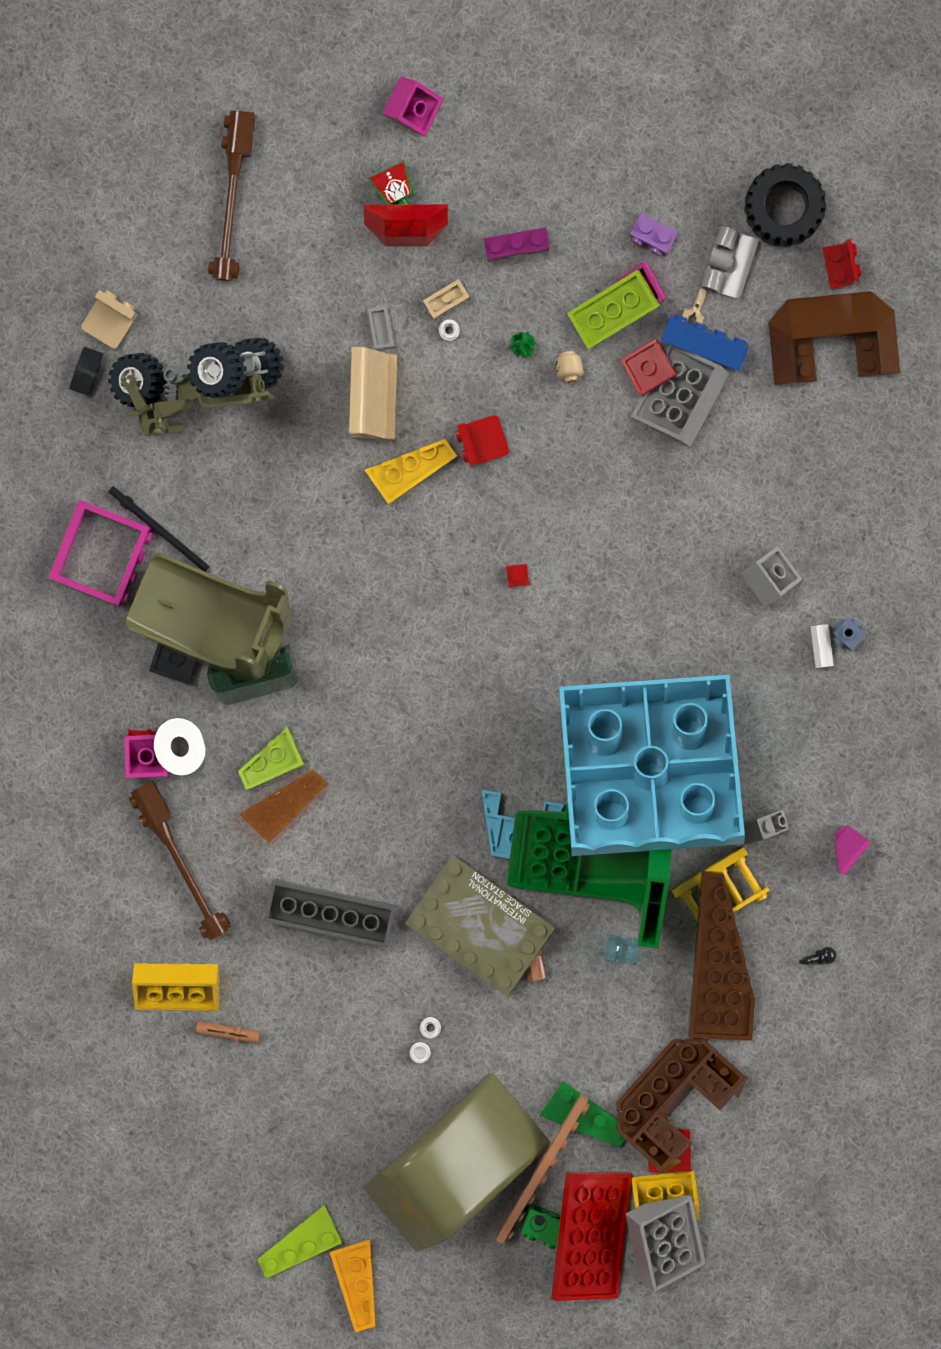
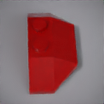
(406, 223)

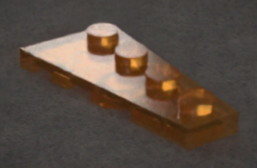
(280, 808)

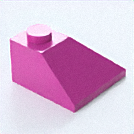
(848, 847)

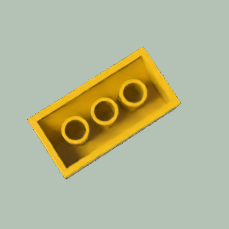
(176, 987)

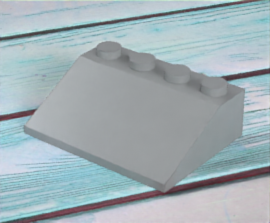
(683, 401)
(665, 1241)

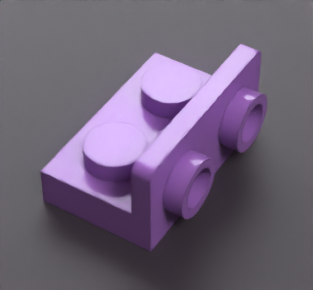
(653, 234)

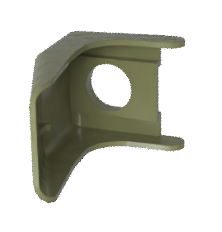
(210, 617)

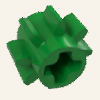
(522, 344)

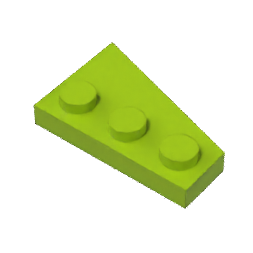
(273, 761)

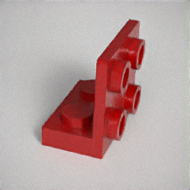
(841, 264)

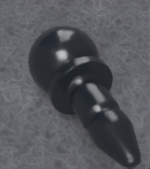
(826, 955)

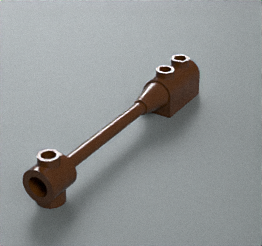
(237, 145)
(155, 815)

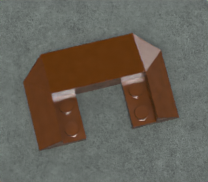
(828, 317)
(663, 1087)

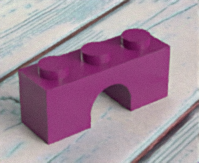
(516, 243)

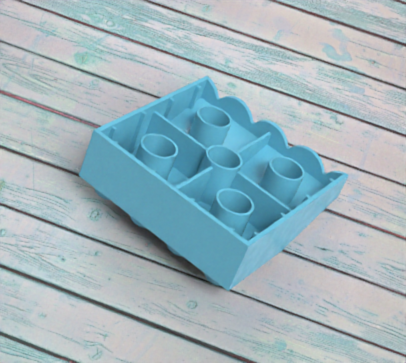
(651, 765)

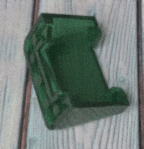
(281, 678)

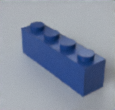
(705, 343)

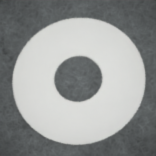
(164, 754)

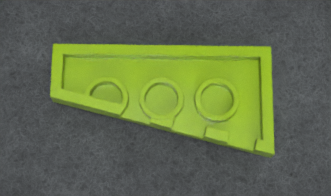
(303, 1242)

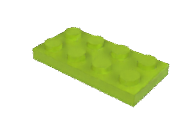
(613, 309)

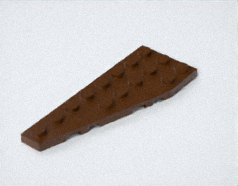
(721, 984)

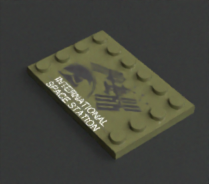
(480, 925)

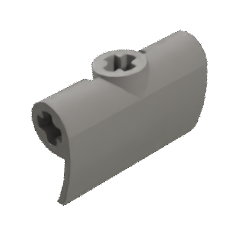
(729, 262)

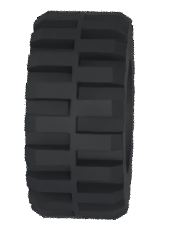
(790, 176)

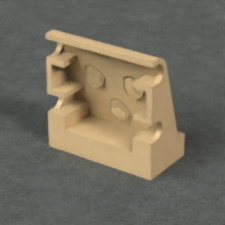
(372, 394)

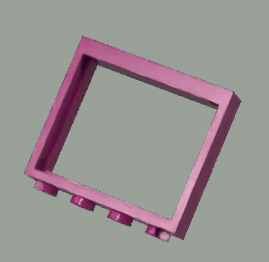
(68, 541)

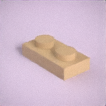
(446, 299)

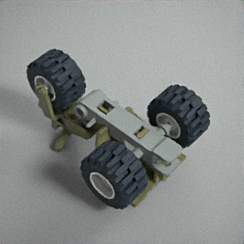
(215, 376)

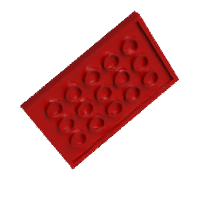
(591, 1235)

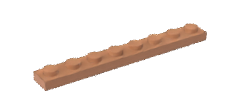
(547, 1161)

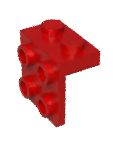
(482, 440)

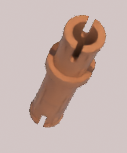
(235, 1033)

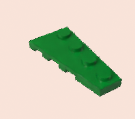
(594, 1122)

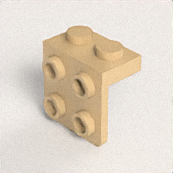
(109, 319)

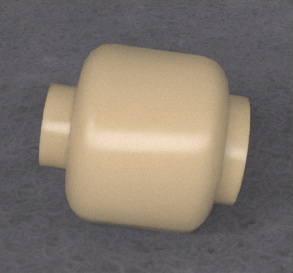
(569, 367)

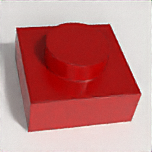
(517, 575)

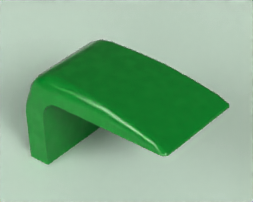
(544, 862)

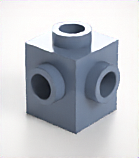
(855, 637)

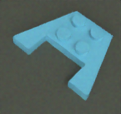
(501, 827)

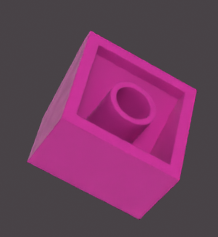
(412, 105)

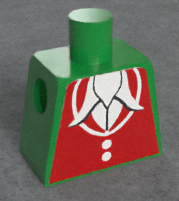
(393, 184)

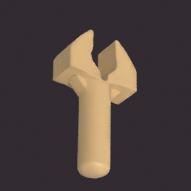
(696, 306)

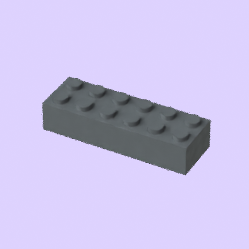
(330, 913)

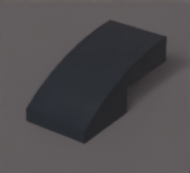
(86, 370)

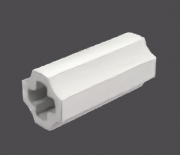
(822, 646)

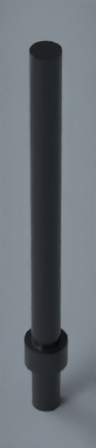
(127, 503)

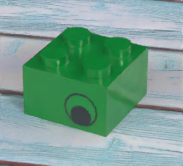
(541, 1225)

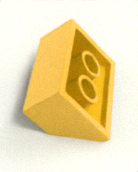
(665, 1186)

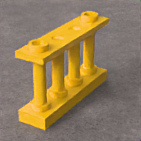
(736, 858)

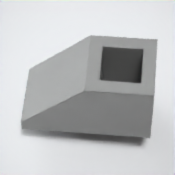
(765, 826)

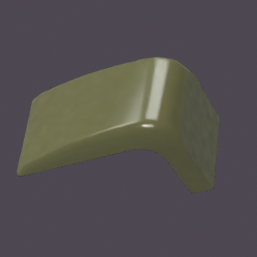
(458, 1165)

